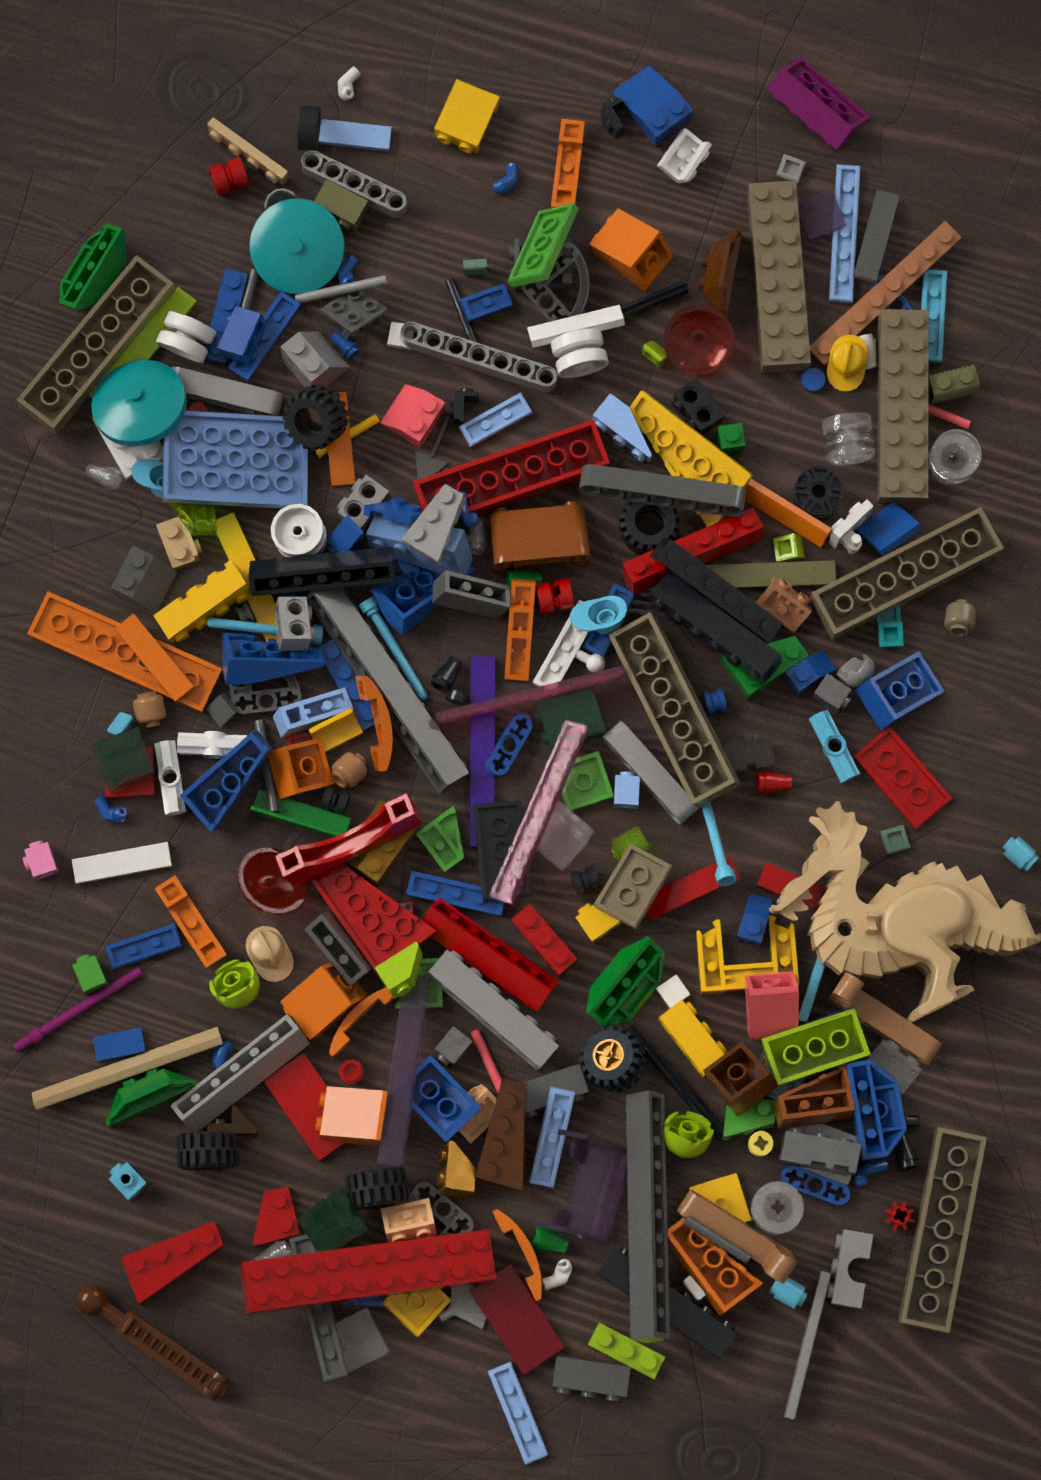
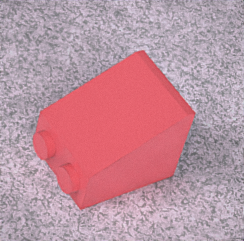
(771, 1003)

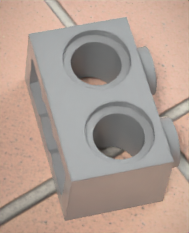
(357, 500)
(290, 623)

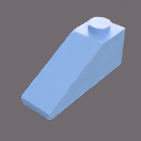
(311, 712)

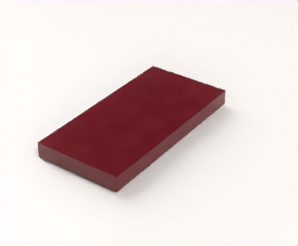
(517, 1319)

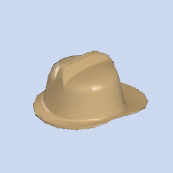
(269, 953)

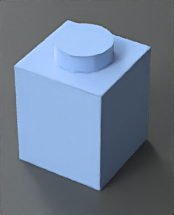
(626, 790)

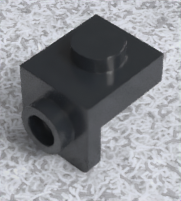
(610, 120)
(457, 407)

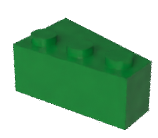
(791, 654)

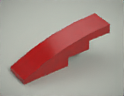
(687, 890)

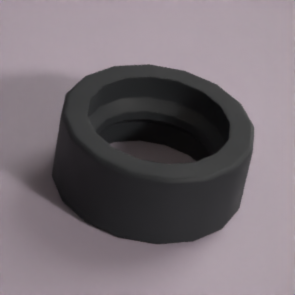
(309, 128)

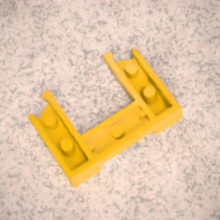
(717, 978)

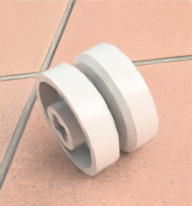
(187, 334)
(579, 353)
(298, 519)

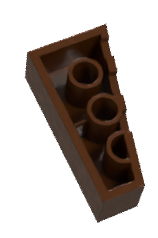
(505, 1144)

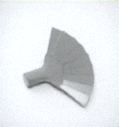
(463, 1306)

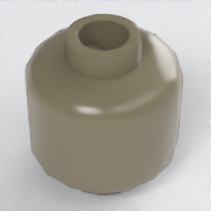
(960, 618)

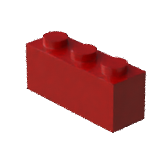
(544, 941)

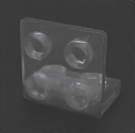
(564, 836)

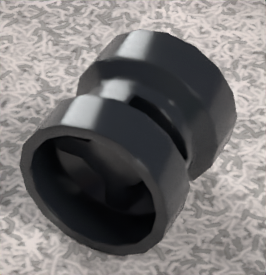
(330, 798)
(582, 881)

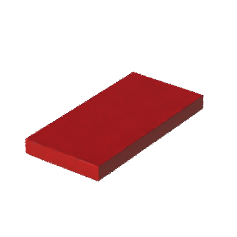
(902, 777)
(298, 1092)

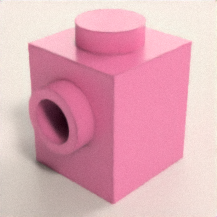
(40, 860)

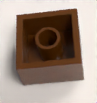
(739, 1078)

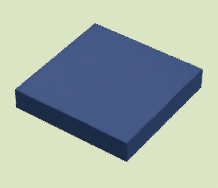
(888, 528)

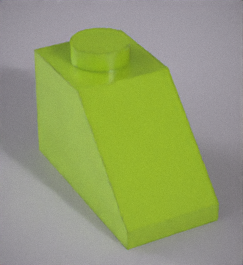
(401, 970)

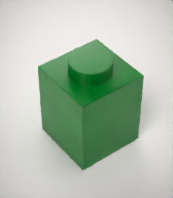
(731, 438)

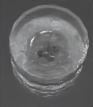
(848, 438)
(958, 444)
(767, 1219)

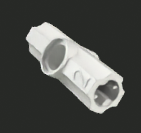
(210, 744)
(168, 763)

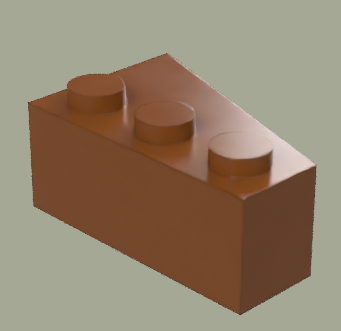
(816, 1102)

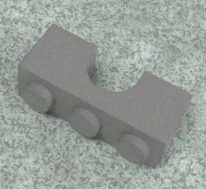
(844, 1290)

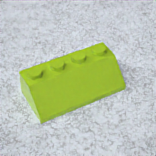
(815, 1048)

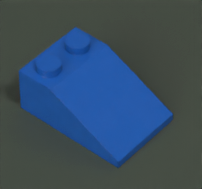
(654, 105)
(899, 690)
(441, 1100)

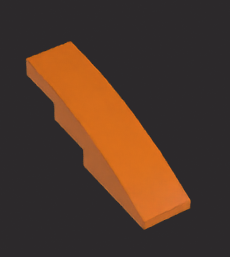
(520, 629)

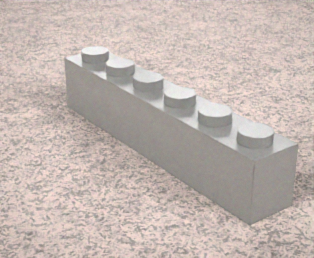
(492, 1009)
(240, 1074)

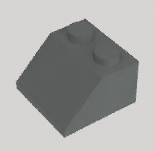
(143, 580)

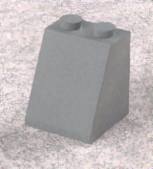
(312, 359)

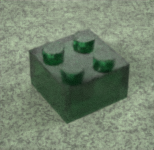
(124, 760)

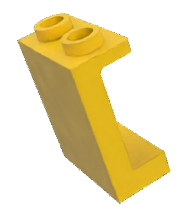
(466, 116)

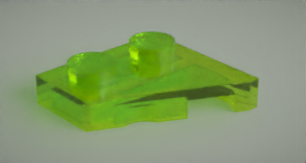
(197, 518)

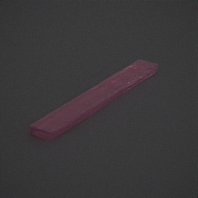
(530, 695)
(539, 812)

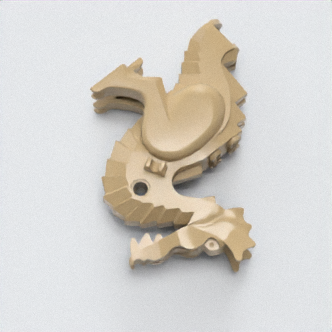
(901, 923)

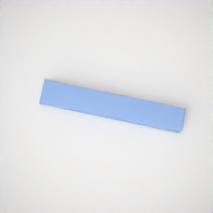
(844, 239)

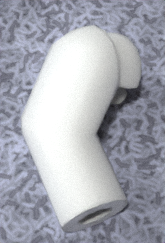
(345, 86)
(559, 1276)

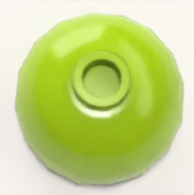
(235, 984)
(687, 1134)

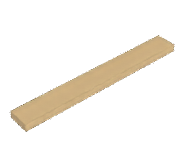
(126, 1068)

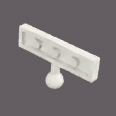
(563, 653)

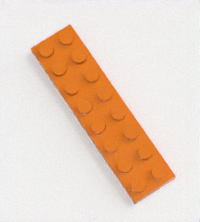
(97, 642)

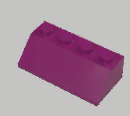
(818, 103)

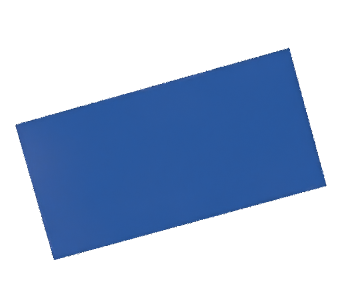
(119, 1044)

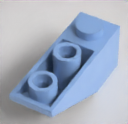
(619, 422)

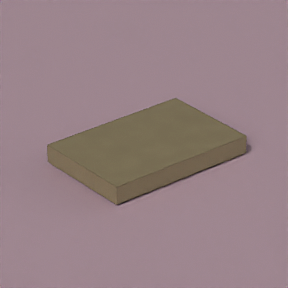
(633, 886)

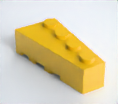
(204, 602)

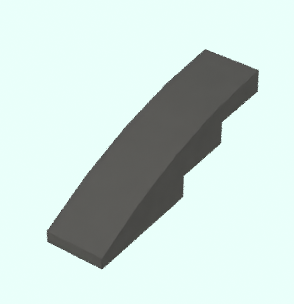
(876, 236)

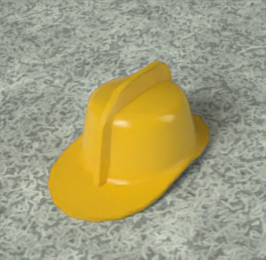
(847, 362)

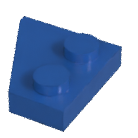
(395, 510)

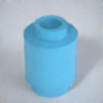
(1020, 853)
(789, 1293)

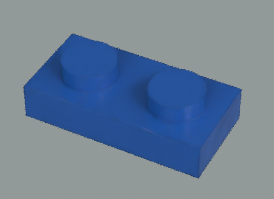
(486, 303)

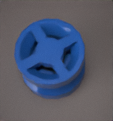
(715, 701)

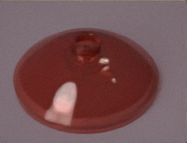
(696, 355)
(262, 870)

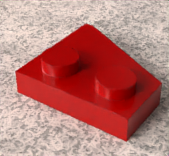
(276, 1217)

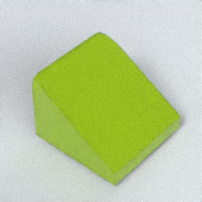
(654, 353)
(788, 547)

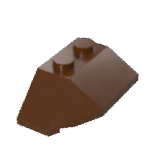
(720, 271)

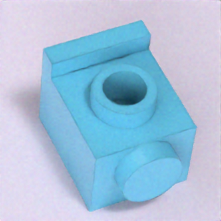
(132, 1188)

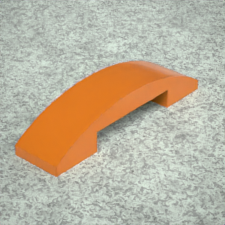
(567, 162)
(341, 456)
(380, 753)
(190, 922)
(340, 1040)
(507, 1225)

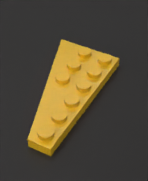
(686, 450)

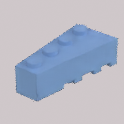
(388, 533)

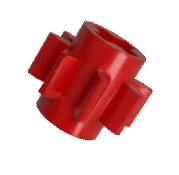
(901, 1209)

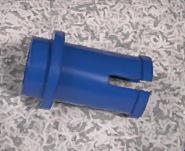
(348, 348)

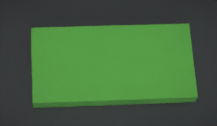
(543, 245)

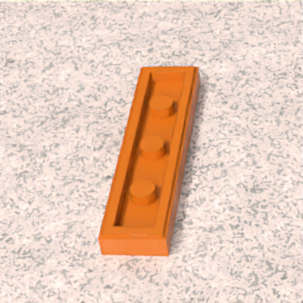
(786, 513)
(154, 658)

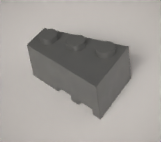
(820, 1152)

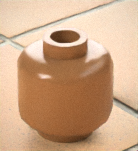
(149, 708)
(349, 770)

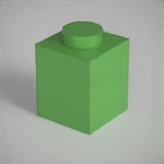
(89, 973)

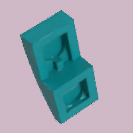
(890, 629)

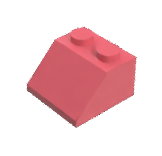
(413, 415)

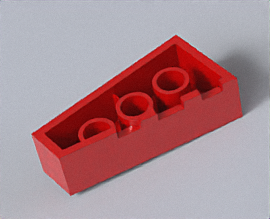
(165, 1262)

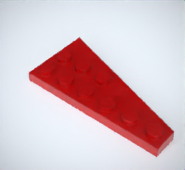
(369, 915)

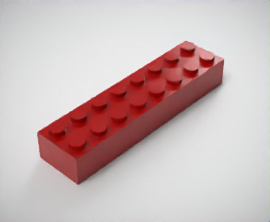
(520, 470)

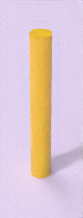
(354, 431)

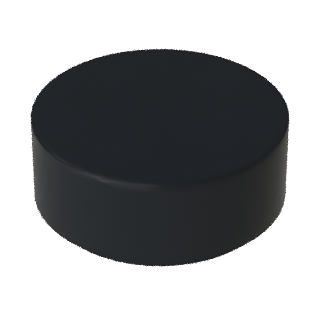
(457, 697)

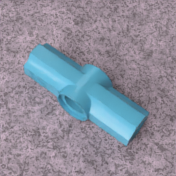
(826, 733)

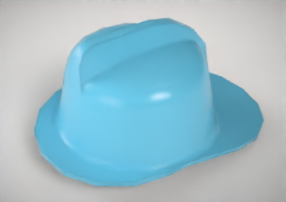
(149, 474)
(599, 614)

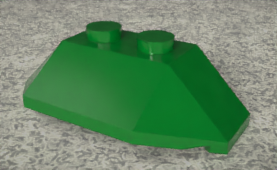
(94, 268)
(626, 983)
(146, 1094)

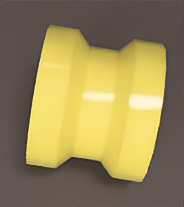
(757, 1144)

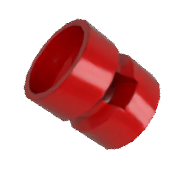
(228, 176)
(546, 592)

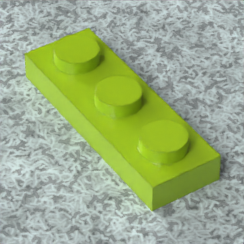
(626, 1351)

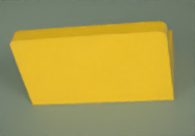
(337, 730)

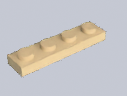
(254, 157)

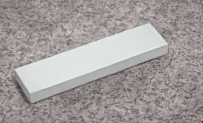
(599, 319)
(121, 863)

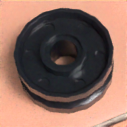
(822, 479)

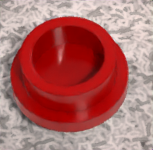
(351, 1071)

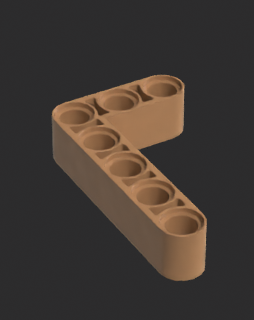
(884, 1020)
(773, 1257)

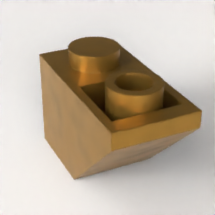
(456, 1172)

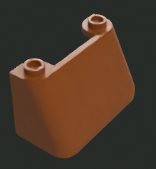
(539, 536)

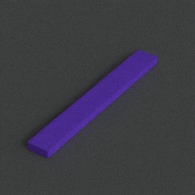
(481, 736)

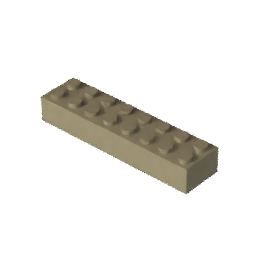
(778, 277)
(95, 345)
(902, 406)
(906, 573)
(674, 710)
(942, 1230)

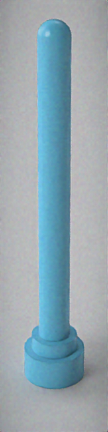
(372, 610)
(258, 628)
(725, 874)

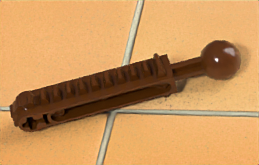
(93, 1301)

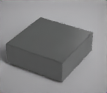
(222, 710)

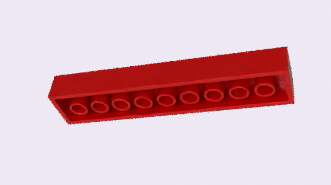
(367, 1272)

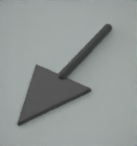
(428, 464)

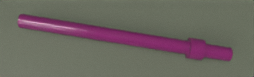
(37, 1034)

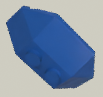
(878, 1109)

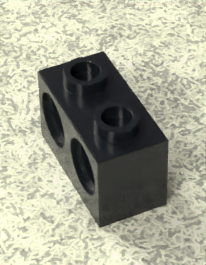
(703, 405)

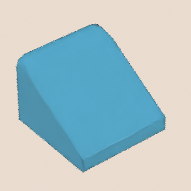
(121, 724)

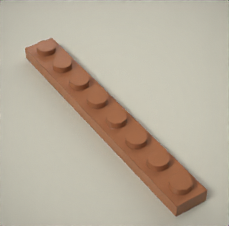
(887, 290)

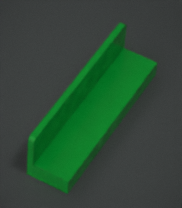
(302, 816)

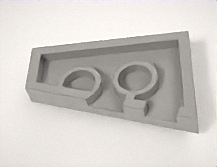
(433, 527)

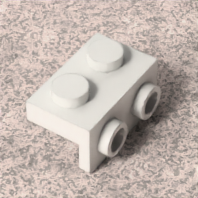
(684, 156)

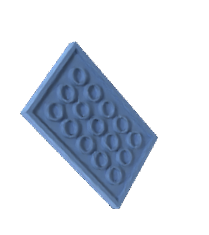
(234, 462)

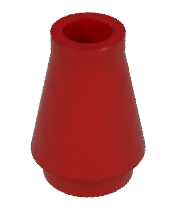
(771, 782)

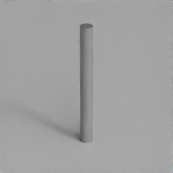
(342, 289)

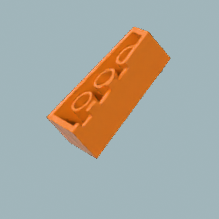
(711, 1268)

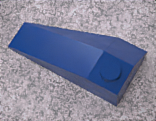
(408, 599)
(257, 661)

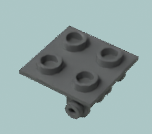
(354, 312)

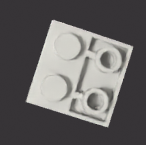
(843, 530)

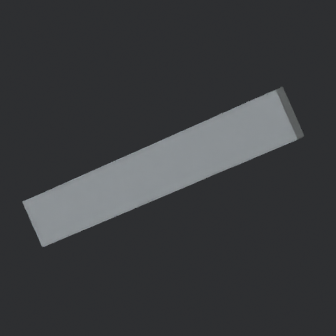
(807, 1345)

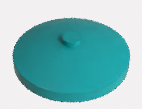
(297, 246)
(139, 403)

